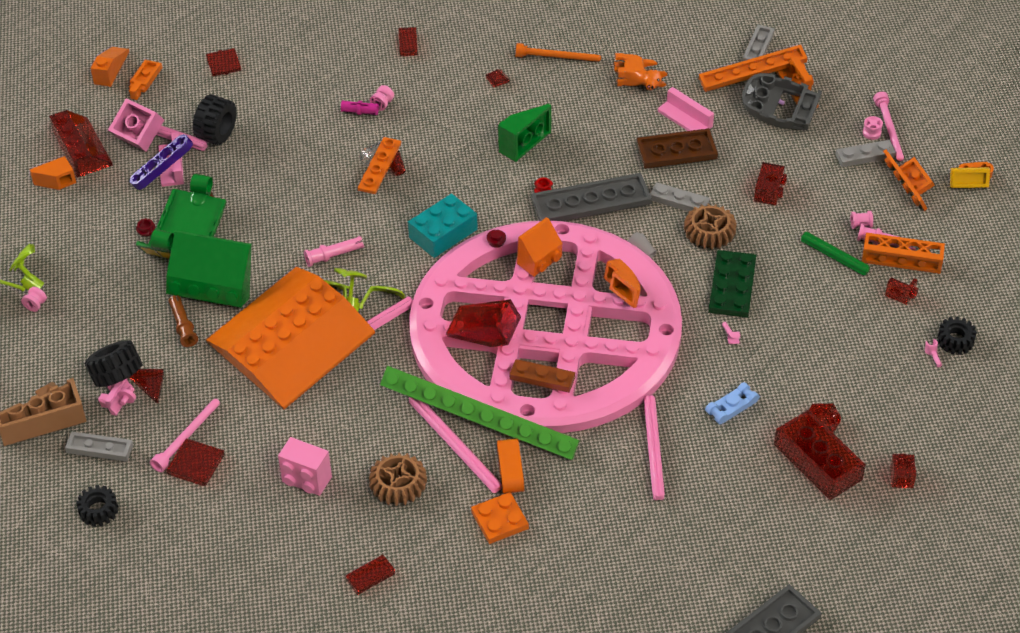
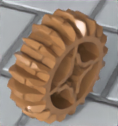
(710, 226)
(396, 473)

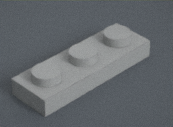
(759, 42)
(864, 153)
(677, 197)
(99, 446)

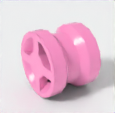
(872, 128)
(34, 299)

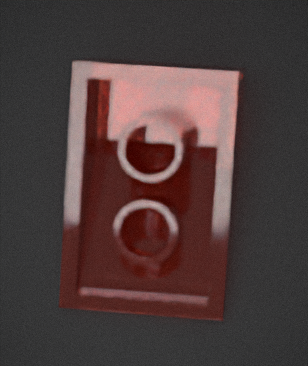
(485, 323)

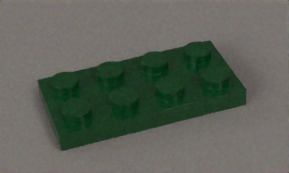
(732, 283)

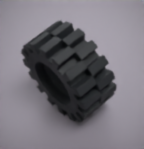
(956, 344)
(94, 496)

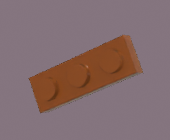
(542, 375)

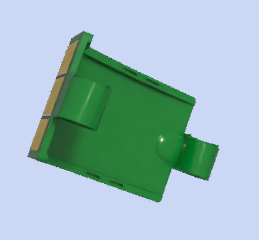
(186, 212)

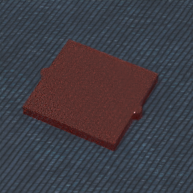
(223, 62)

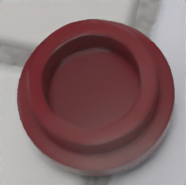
(145, 227)
(496, 238)

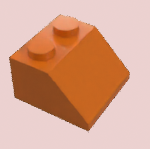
(539, 247)

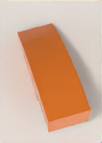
(622, 281)

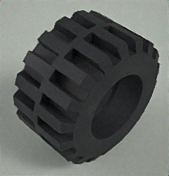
(214, 119)
(113, 363)

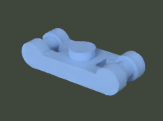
(732, 403)

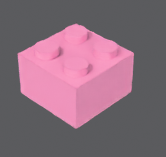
(136, 125)
(305, 466)

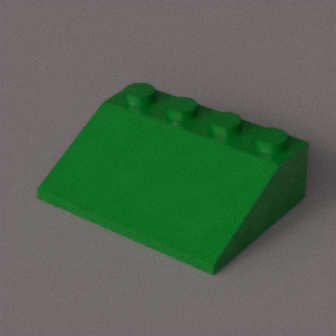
(209, 269)

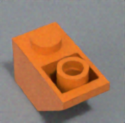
(54, 174)

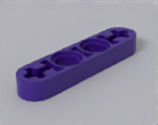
(176, 148)

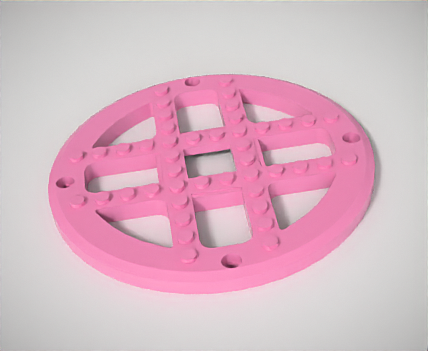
(561, 411)

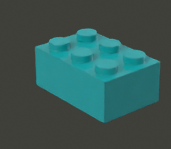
(442, 225)

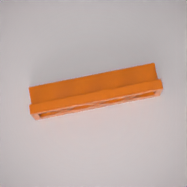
(903, 256)

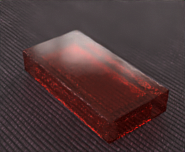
(408, 41)
(370, 574)

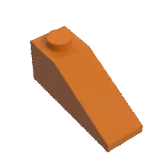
(108, 65)

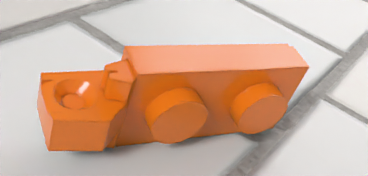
(143, 78)

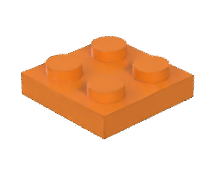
(499, 518)

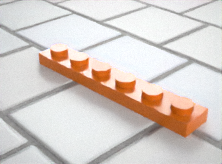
(746, 69)

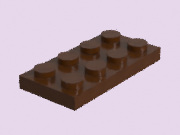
(676, 148)

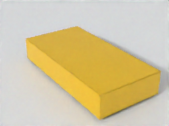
(970, 177)

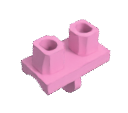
(119, 395)

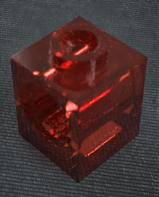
(903, 471)

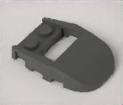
(764, 93)

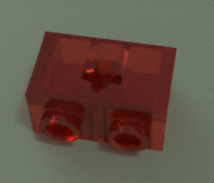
(769, 184)

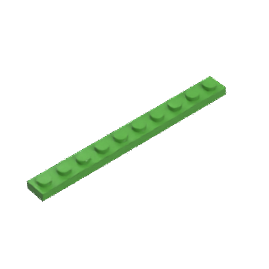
(480, 413)

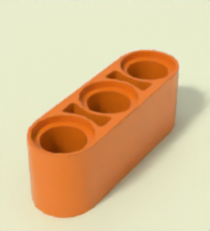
(510, 466)

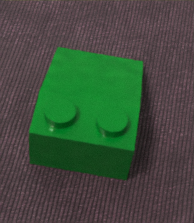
(523, 131)

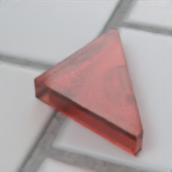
(150, 382)

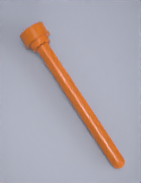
(522, 50)

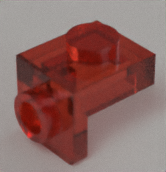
(901, 291)
(827, 415)

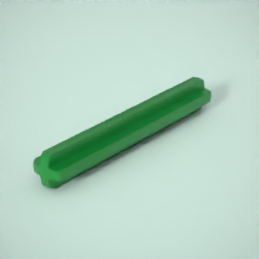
(835, 253)

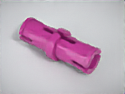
(359, 107)

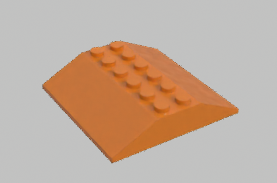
(292, 335)

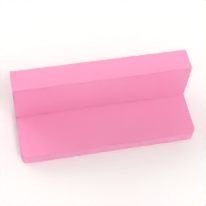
(686, 111)
(174, 173)

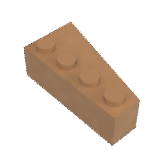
(42, 414)

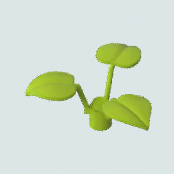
(29, 280)
(354, 301)

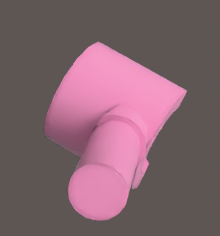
(733, 337)
(932, 350)

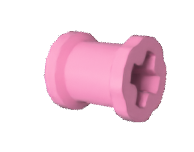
(861, 218)

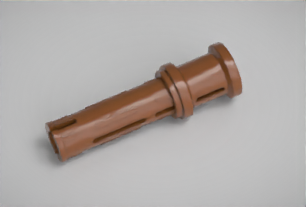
(184, 326)

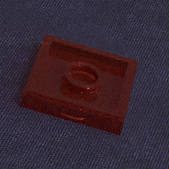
(195, 462)

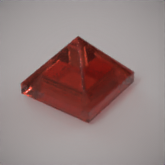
(497, 78)

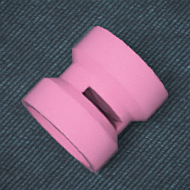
(382, 97)

